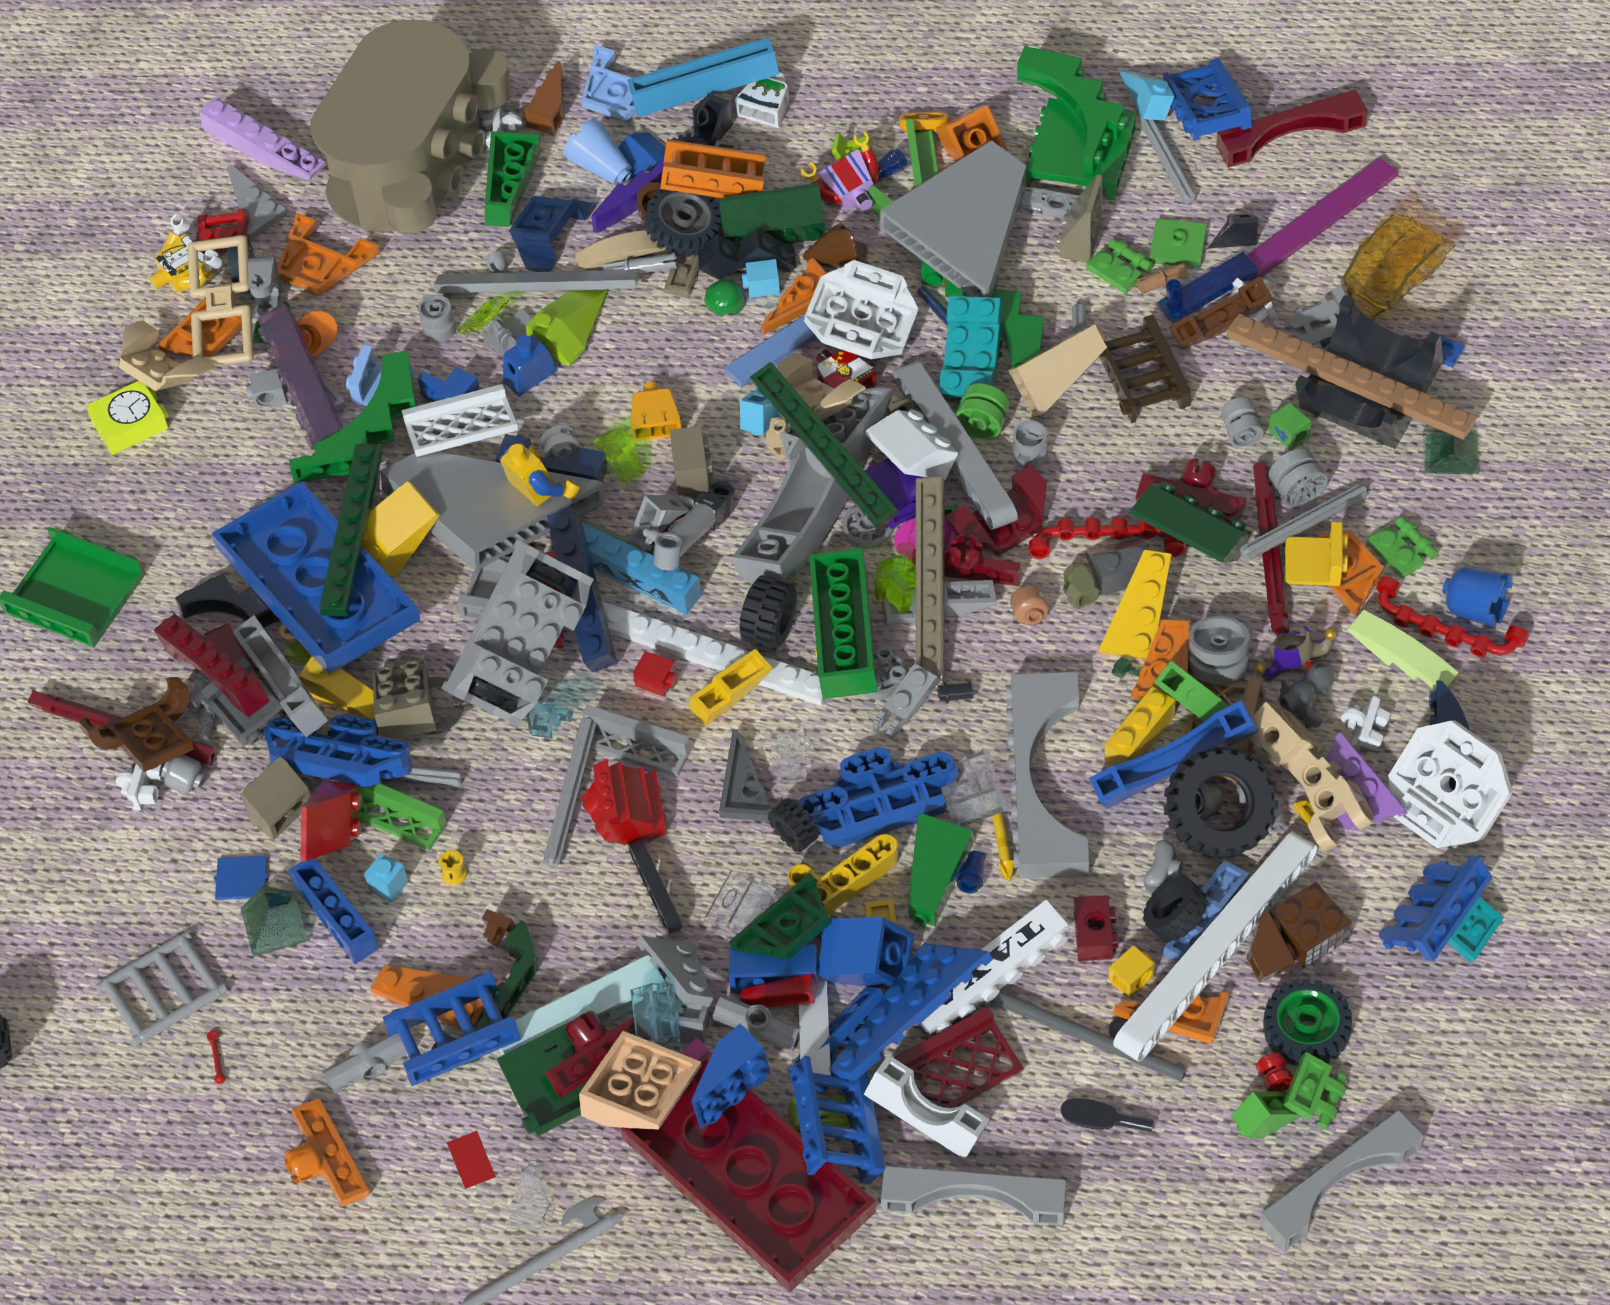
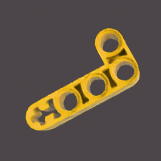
(878, 856)

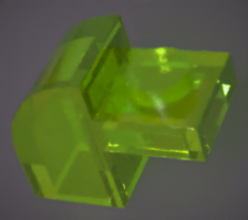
(620, 453)
(895, 581)

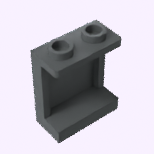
(241, 726)

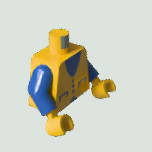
(530, 476)

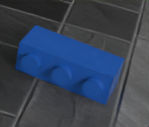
(754, 970)

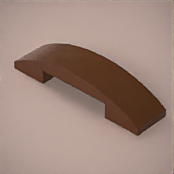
(1218, 318)

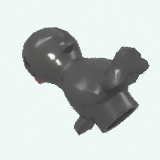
(1302, 695)

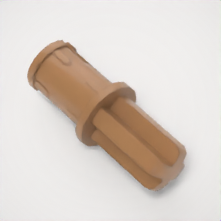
(1160, 278)

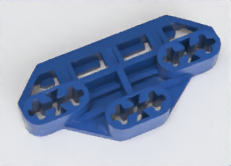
(347, 754)
(880, 788)

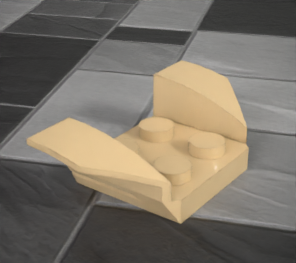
(151, 365)
(819, 396)

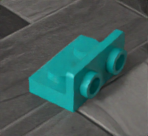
(1475, 930)

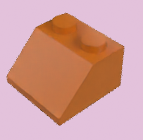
(969, 132)

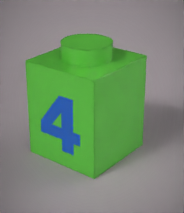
(1289, 426)

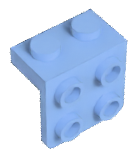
(365, 376)

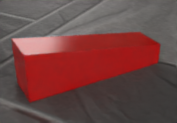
(783, 992)

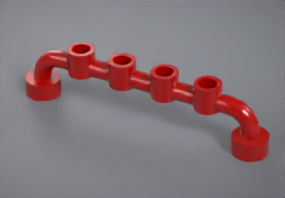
(1119, 529)
(1455, 634)

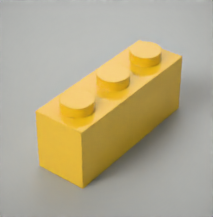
(1140, 728)

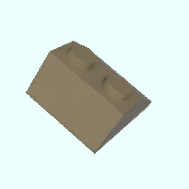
(1082, 224)

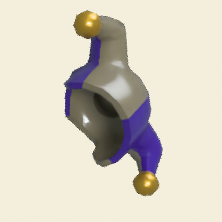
(1293, 651)

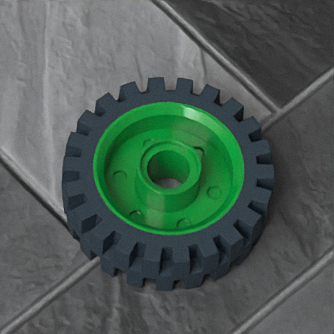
(1309, 1003)

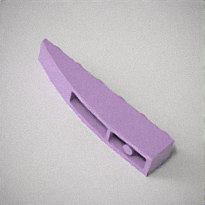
(258, 140)

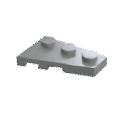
(681, 967)

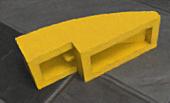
(729, 687)

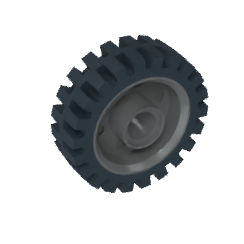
(682, 221)

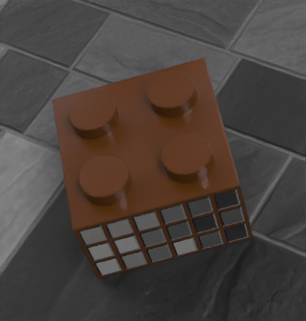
(1312, 924)

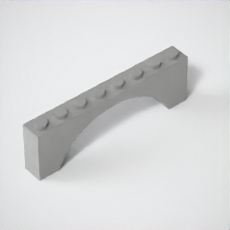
(1044, 844)

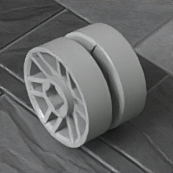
(1298, 477)

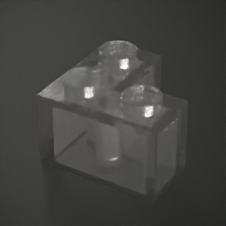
(978, 794)

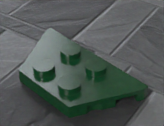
(785, 924)

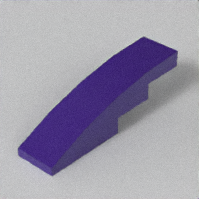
(623, 199)

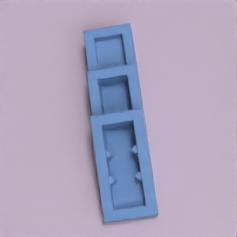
(1219, 891)

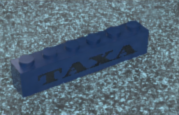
(592, 627)

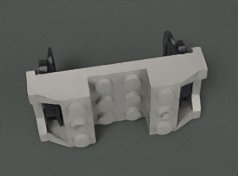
(517, 634)

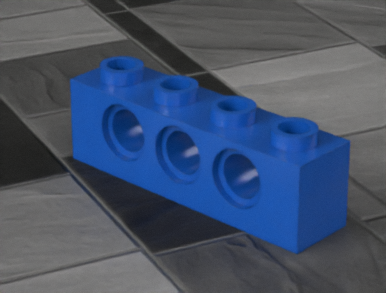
(333, 910)

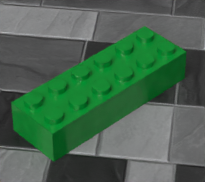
(843, 623)

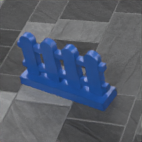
(1449, 907)

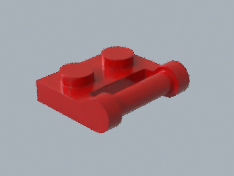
(204, 231)

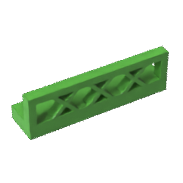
(922, 154)
(401, 806)

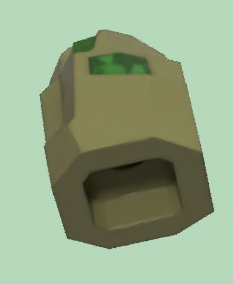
(1079, 586)

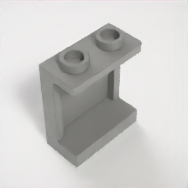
(480, 590)

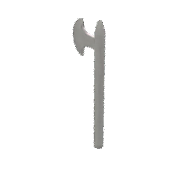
(583, 1212)

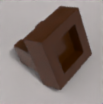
(497, 926)

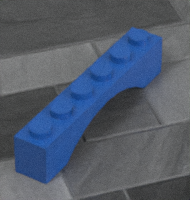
(1141, 773)

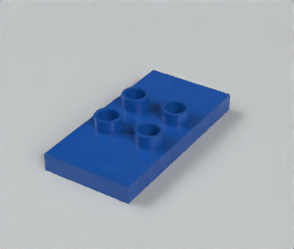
(285, 559)

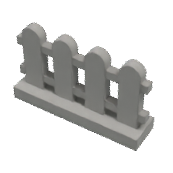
(1326, 310)

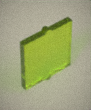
(482, 315)

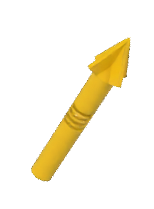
(1006, 864)

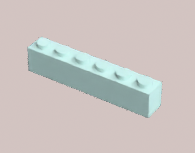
(606, 996)

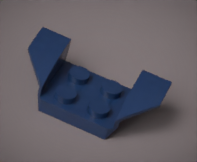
(539, 227)

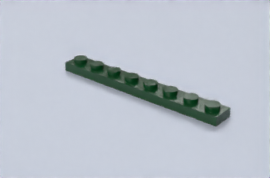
(824, 445)
(351, 530)

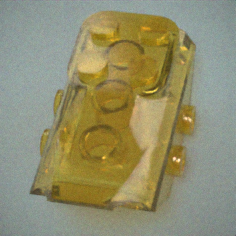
(1393, 262)

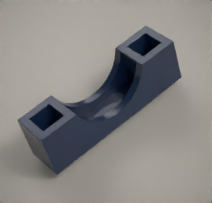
(583, 463)

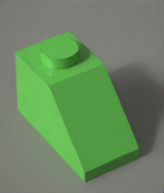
(1263, 1114)

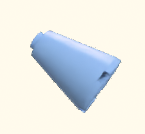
(597, 153)

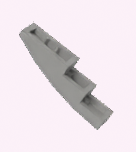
(959, 599)

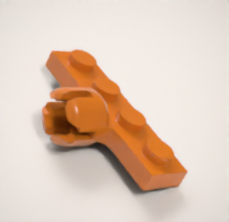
(324, 1155)

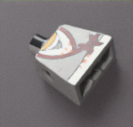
(657, 514)

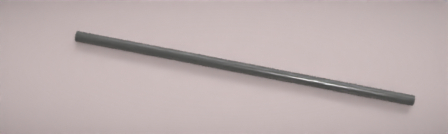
(1084, 1034)

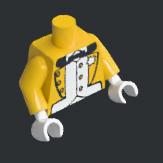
(173, 260)

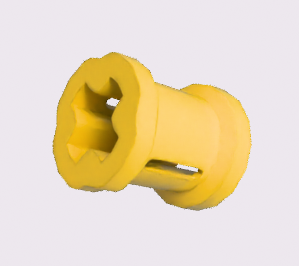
(456, 868)

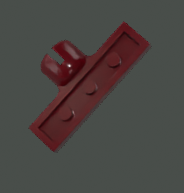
(1199, 486)
(968, 563)
(591, 1045)

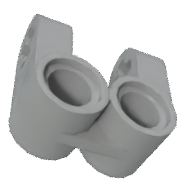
(264, 283)

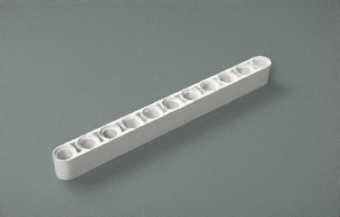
(1214, 947)

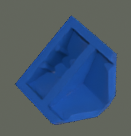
(642, 152)

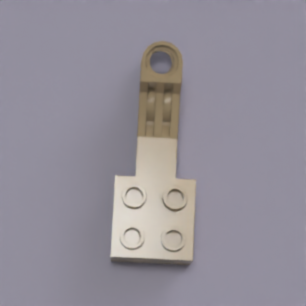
(1300, 753)

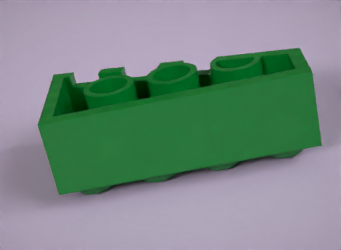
(509, 170)

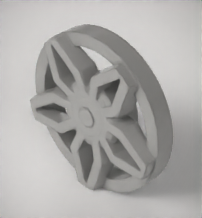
(864, 528)

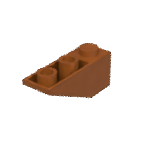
(547, 106)

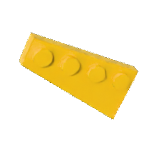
(1139, 609)

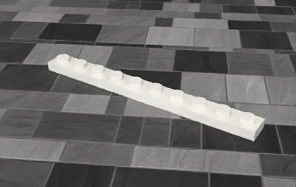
(707, 651)

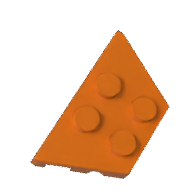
(215, 333)
(1361, 574)

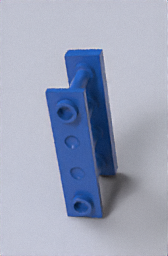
(462, 1050)
(862, 1119)

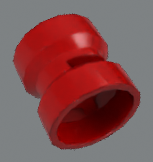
(1274, 1072)

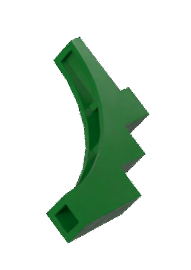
(1085, 97)

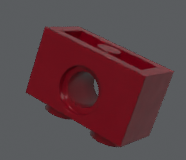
(1089, 913)

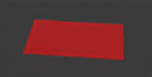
(471, 1159)

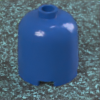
(1478, 594)

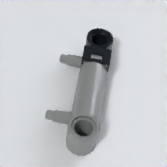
(706, 513)

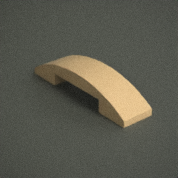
(617, 249)

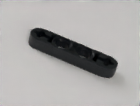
(654, 886)

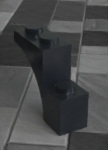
(723, 256)
(219, 596)

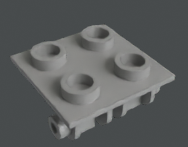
(504, 334)

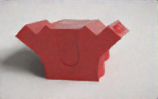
(625, 803)

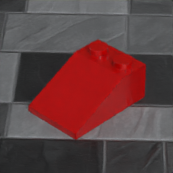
(329, 819)

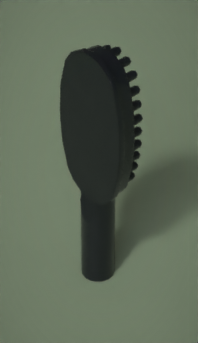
(1100, 1115)

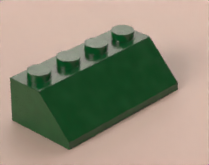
(784, 213)
(1191, 522)

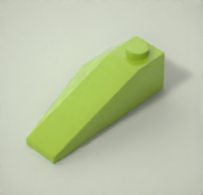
(567, 323)

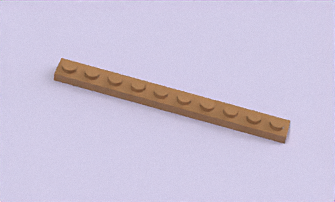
(1351, 376)

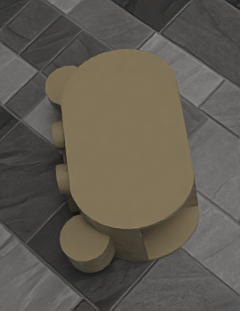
(405, 123)

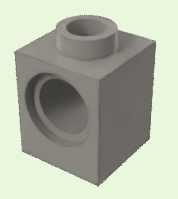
(266, 389)

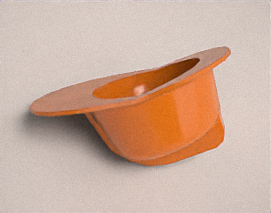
(318, 330)

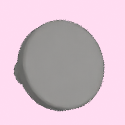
(889, 673)

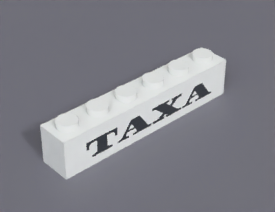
(1012, 953)

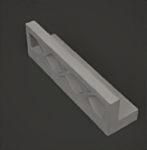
(643, 736)

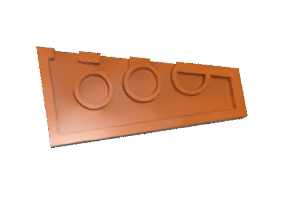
(411, 986)

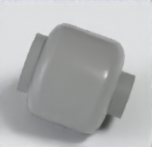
(183, 774)

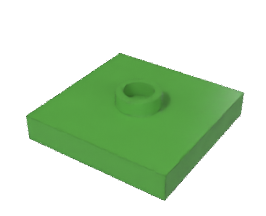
(1178, 242)

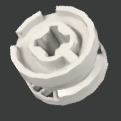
(559, 442)

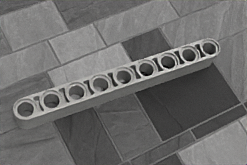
(969, 464)

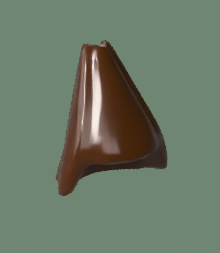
(837, 248)

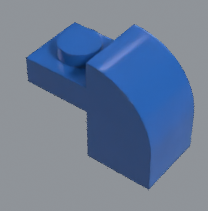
(456, 384)

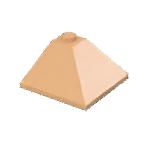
(636, 1084)

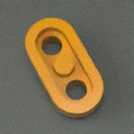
(924, 120)

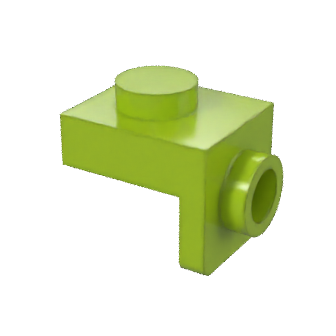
(842, 147)

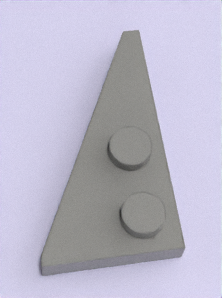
(261, 207)

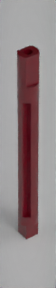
(1272, 558)
(74, 712)

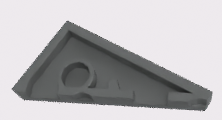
(742, 792)

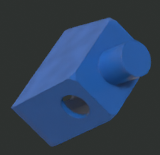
(526, 364)

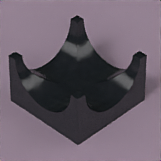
(1382, 351)

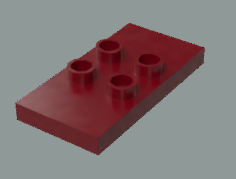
(755, 1183)

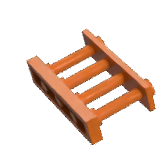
(711, 170)

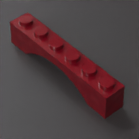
(1336, 113)
(226, 674)

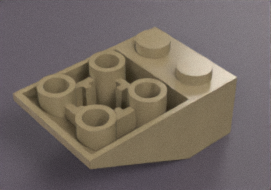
(403, 700)

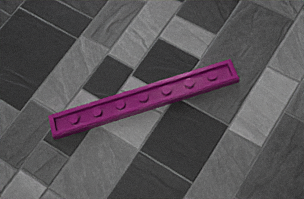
(1322, 216)

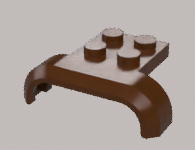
(149, 733)

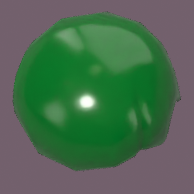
(724, 298)

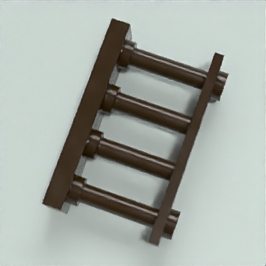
(1158, 352)

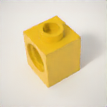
(1131, 971)

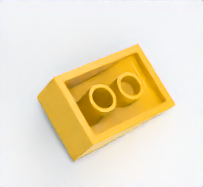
(398, 527)

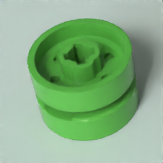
(983, 411)

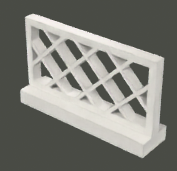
(463, 409)

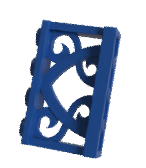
(1215, 118)

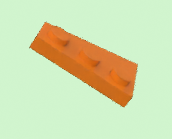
(1168, 645)

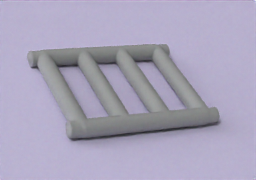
(165, 1019)

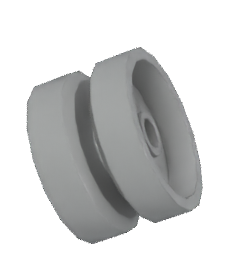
(1218, 650)

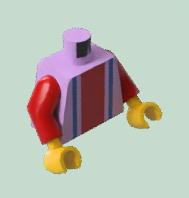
(848, 178)

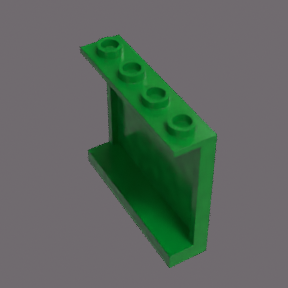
(1061, 148)
(74, 588)

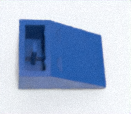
(731, 1072)

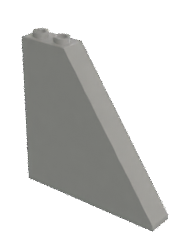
(962, 218)
(480, 506)

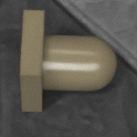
(897, 403)

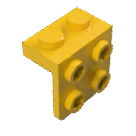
(1316, 559)

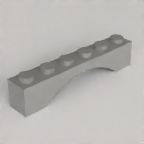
(281, 676)
(1386, 1145)
(911, 1189)

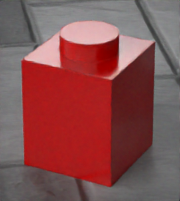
(655, 674)

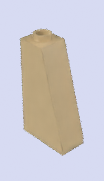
(1054, 370)

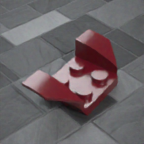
(1028, 497)

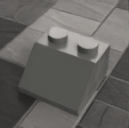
(1115, 564)

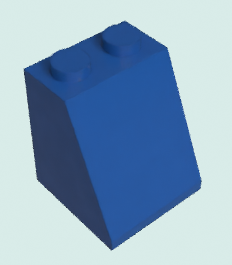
(864, 951)

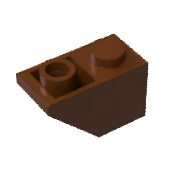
(1268, 952)

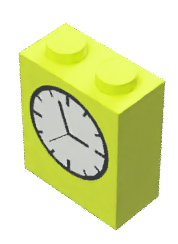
(127, 416)

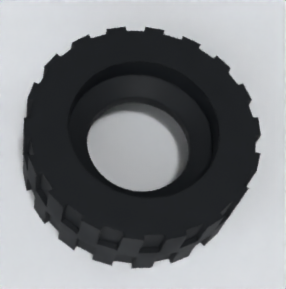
(1186, 916)

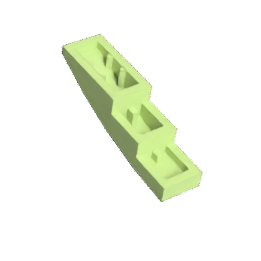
(1401, 649)

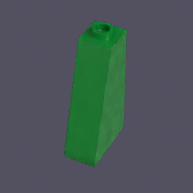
(937, 859)

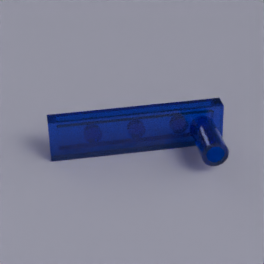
(1201, 291)

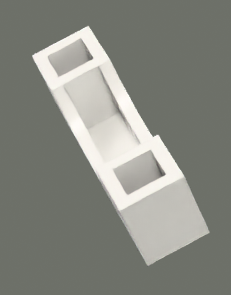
(952, 1127)

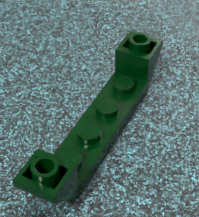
(521, 974)

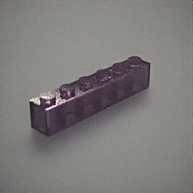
(300, 374)

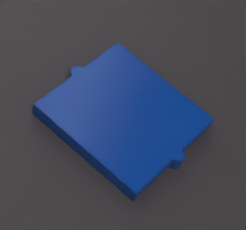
(240, 877)

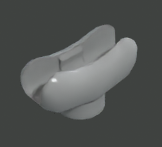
(1163, 867)

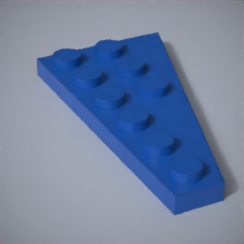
(909, 1001)

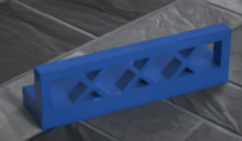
(846, 1022)

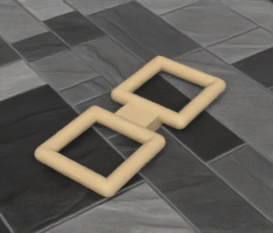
(220, 299)

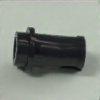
(954, 692)

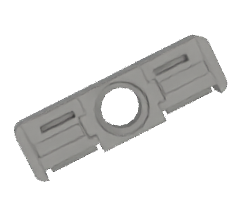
(1041, 200)

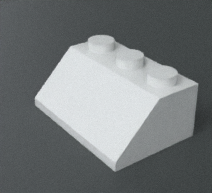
(913, 444)

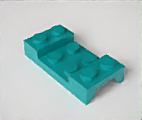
(970, 344)

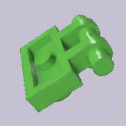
(1114, 270)
(1396, 552)
(1307, 1088)

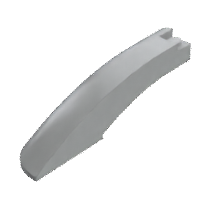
(808, 497)

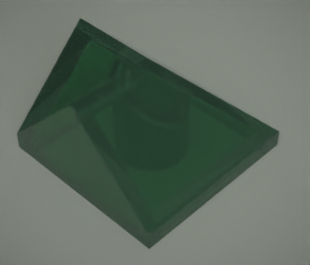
(1449, 453)
(273, 920)

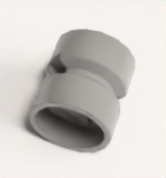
(436, 318)
(1242, 422)
(1030, 444)

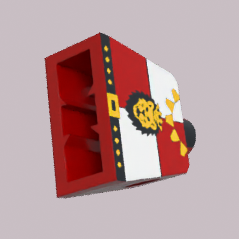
(844, 366)

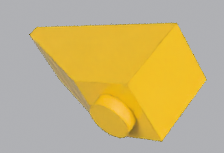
(338, 689)

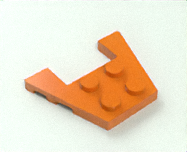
(316, 266)

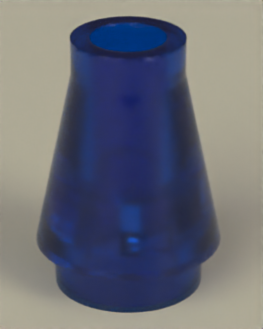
(891, 163)
(971, 874)

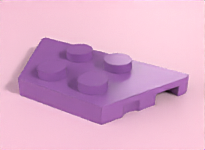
(1354, 768)

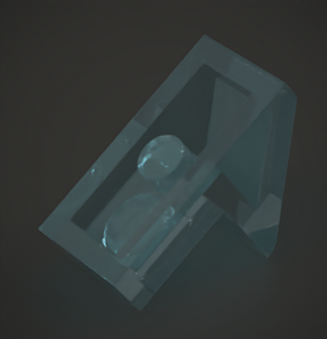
(545, 717)

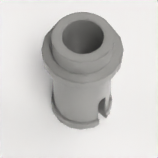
(1279, 823)

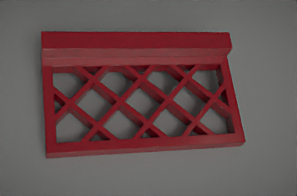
(947, 1042)

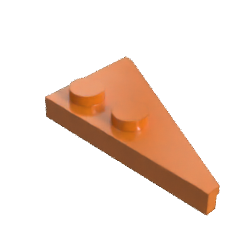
(795, 299)
(1197, 1022)

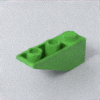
(1189, 692)

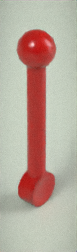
(213, 1037)

